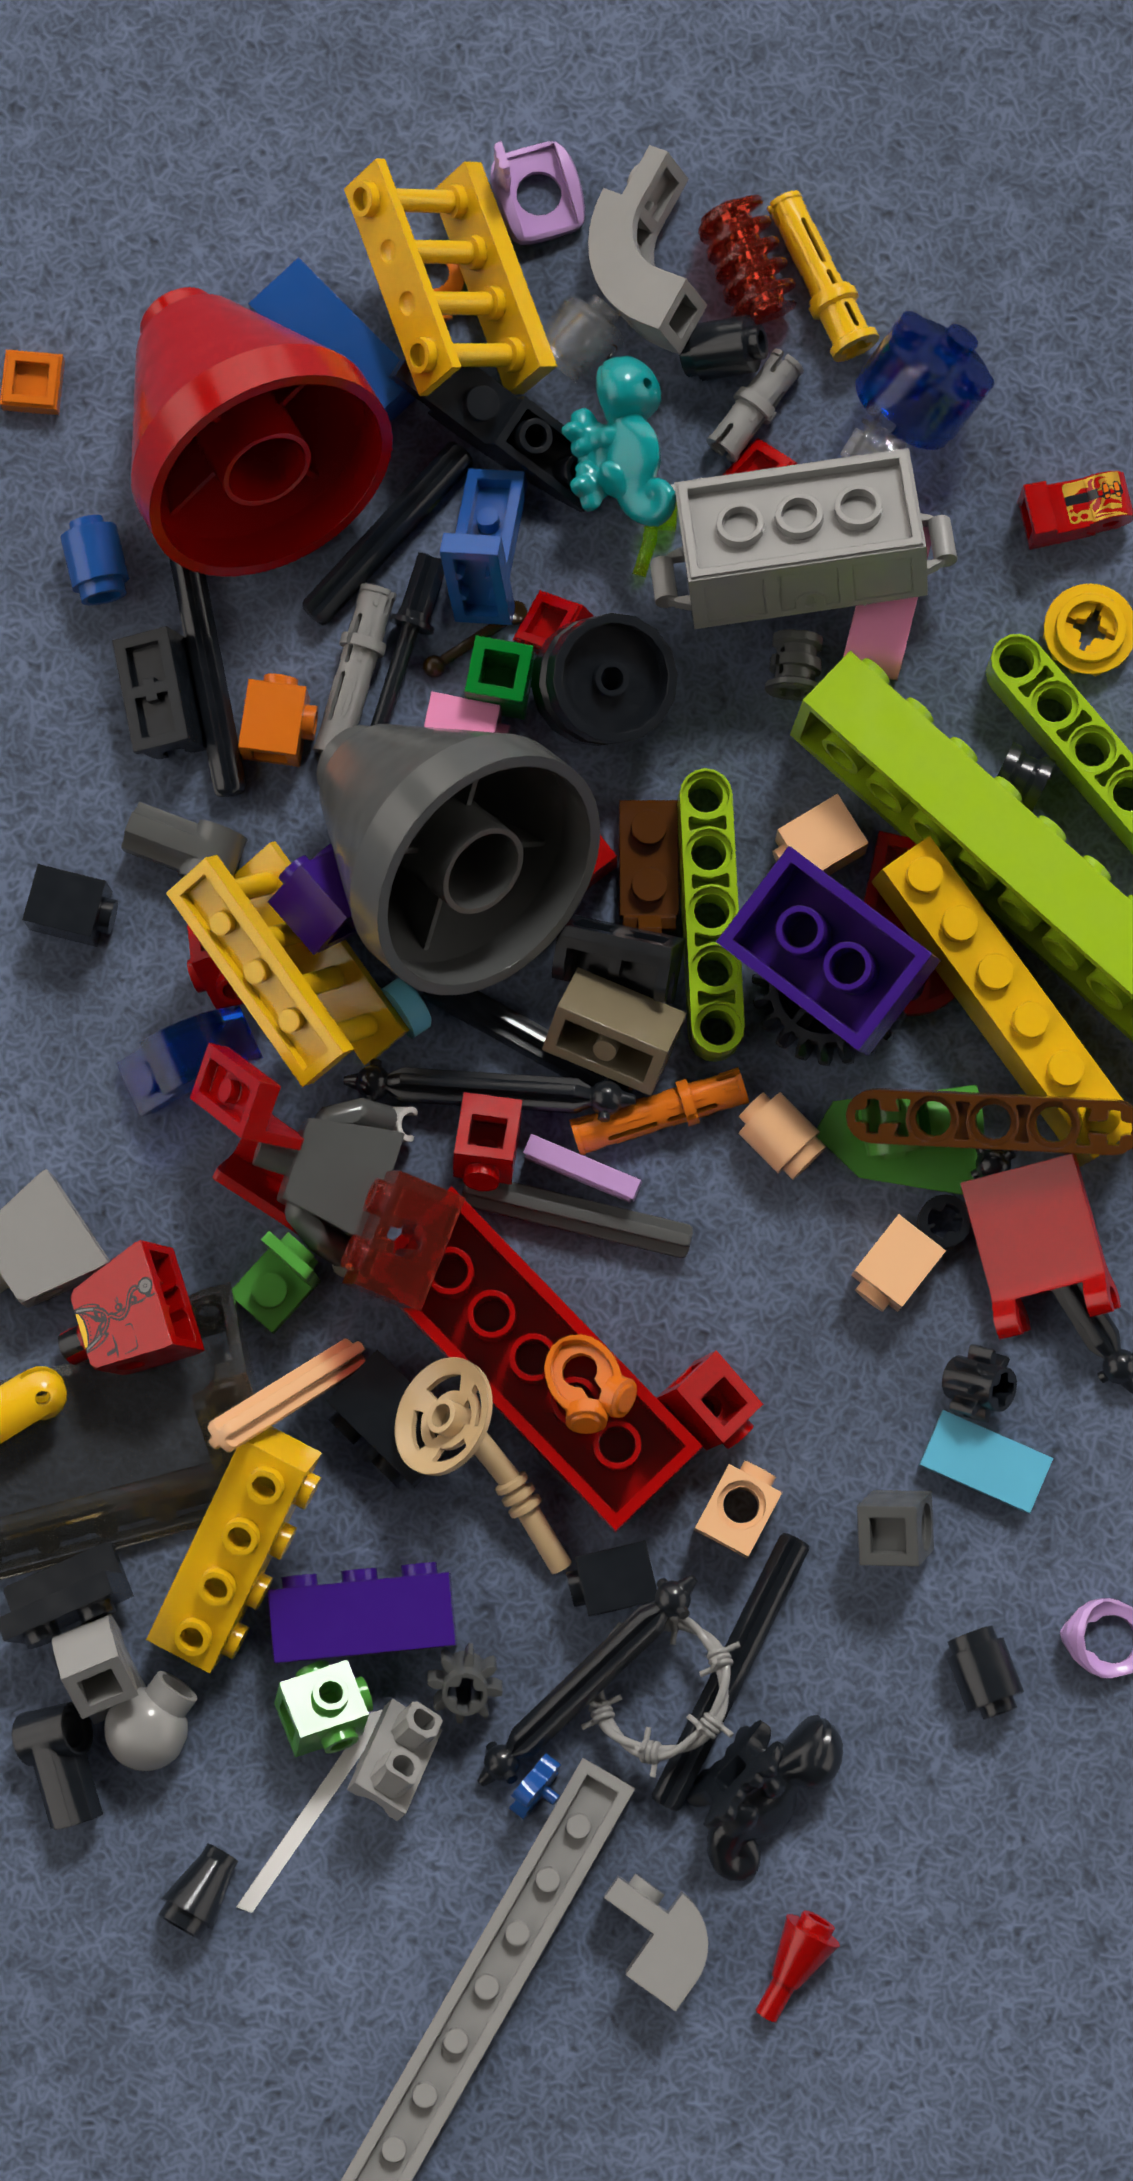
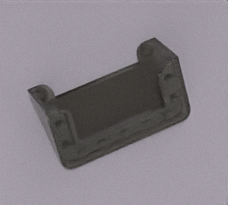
(126, 1450)

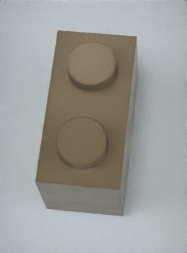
(614, 1031)

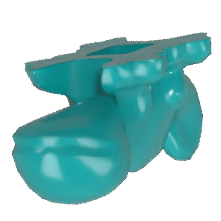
(625, 452)

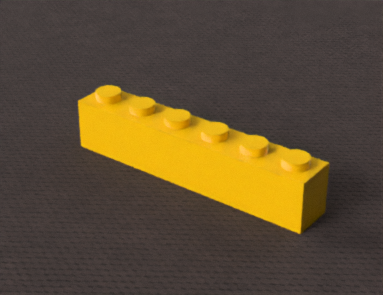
(996, 988)

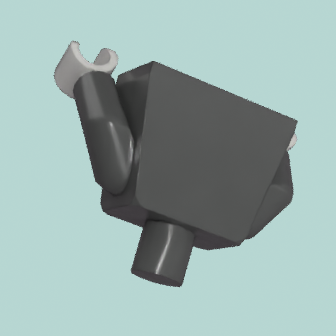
(334, 1170)

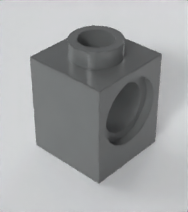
(895, 1528)

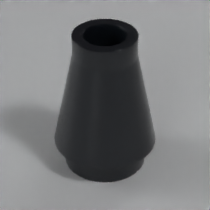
(199, 1892)

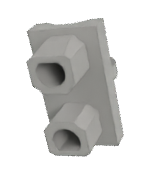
(396, 1756)

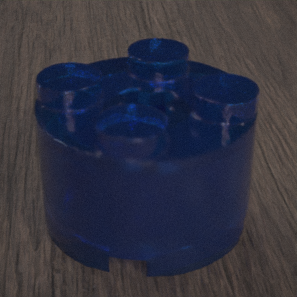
(924, 380)

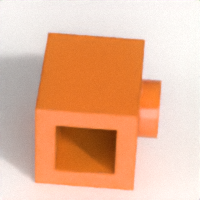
(276, 720)

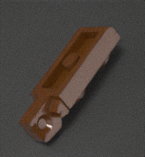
(648, 864)

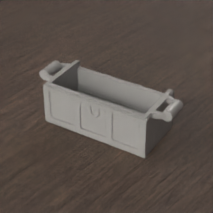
(802, 540)

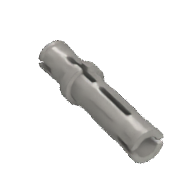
(358, 659)

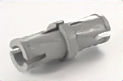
(755, 405)

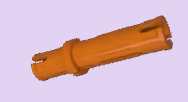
(668, 1108)

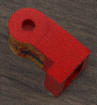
(1074, 508)

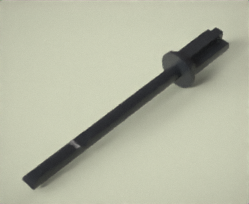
(413, 618)

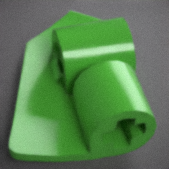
(905, 1165)

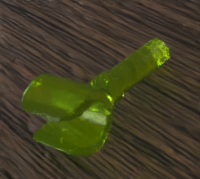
(649, 543)

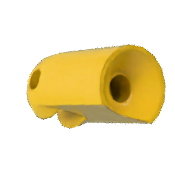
(21, 1404)

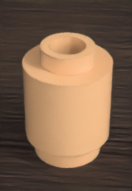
(780, 1134)

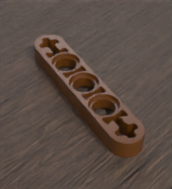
(963, 1126)

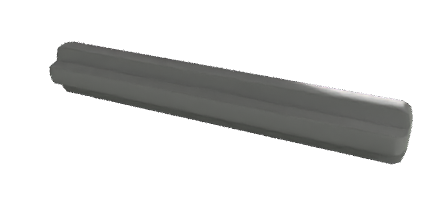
(584, 1217)

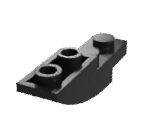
(501, 427)

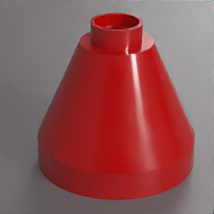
(247, 437)

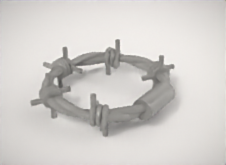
(708, 1726)

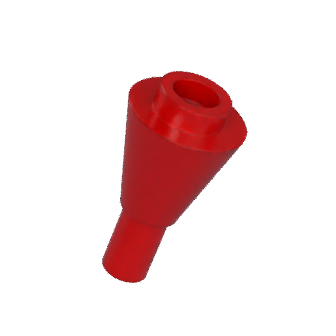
(801, 1951)

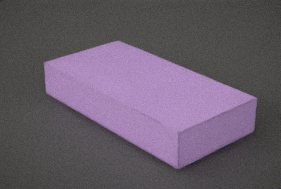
(582, 1169)

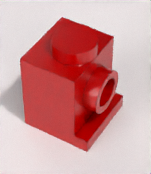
(487, 1140)
(732, 1399)

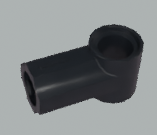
(56, 1746)

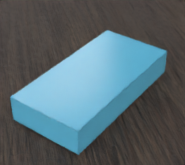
(985, 1461)

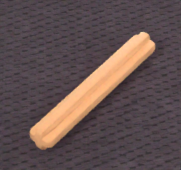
(285, 1395)

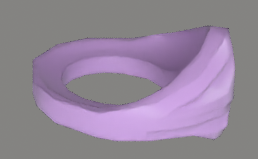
(1073, 1636)

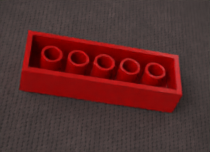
(505, 1321)

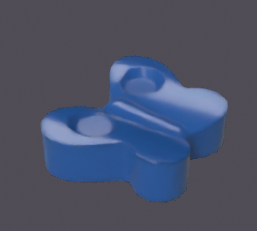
(535, 1786)

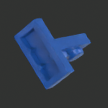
(482, 549)

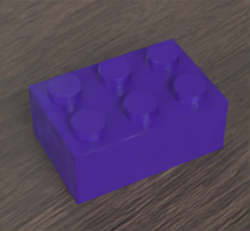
(828, 951)

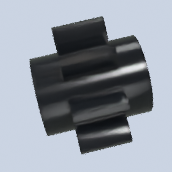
(979, 1383)

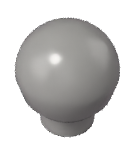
(152, 1726)

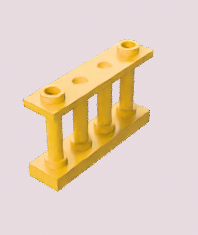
(487, 264)
(304, 1002)

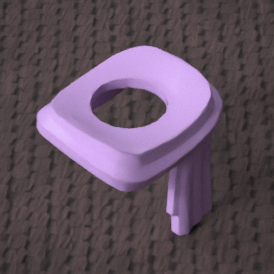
(546, 159)

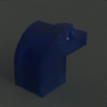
(172, 1057)

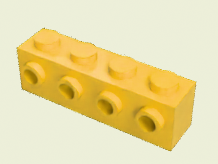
(233, 1549)

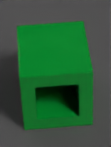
(501, 674)

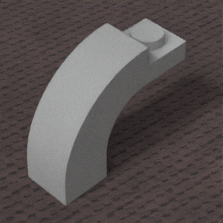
(622, 249)

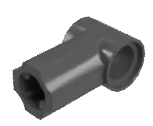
(178, 841)

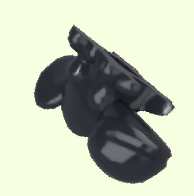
(758, 1787)

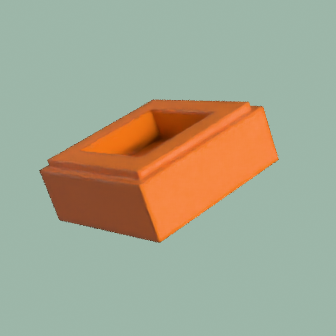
(32, 382)

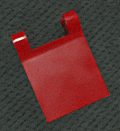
(1036, 1238)

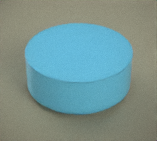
(408, 1006)

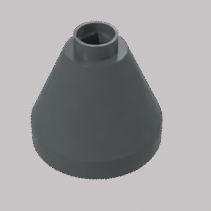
(456, 848)

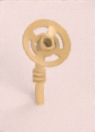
(461, 1425)

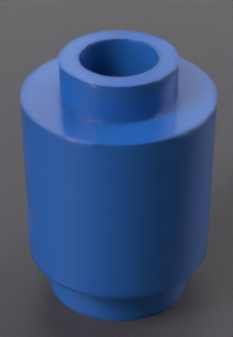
(95, 560)

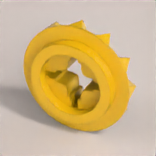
(1076, 606)

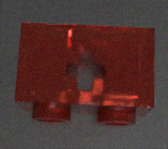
(427, 1221)

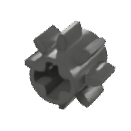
(471, 1699)

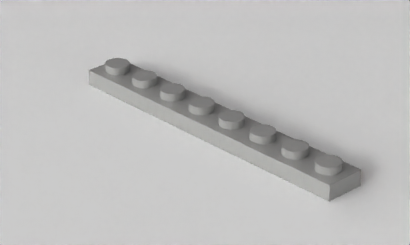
(491, 1977)

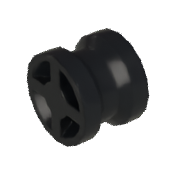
(1026, 773)

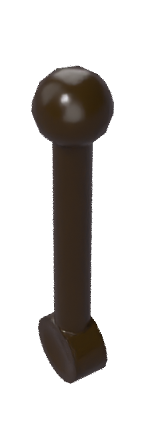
(435, 665)

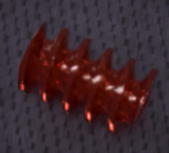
(744, 260)

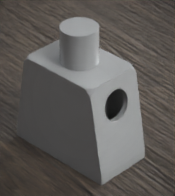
(45, 1243)

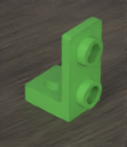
(277, 1281)

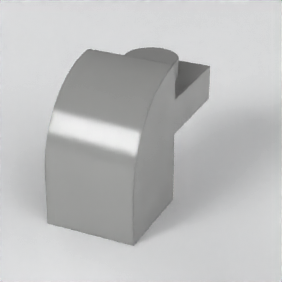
(96, 1667)
(678, 1942)

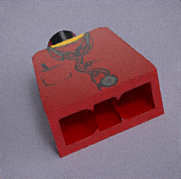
(133, 1314)

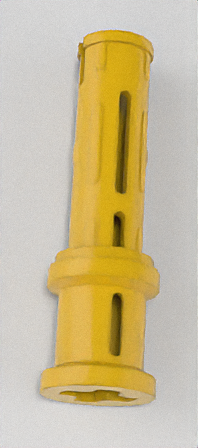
(832, 298)

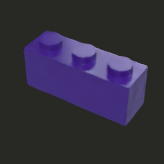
(362, 1614)

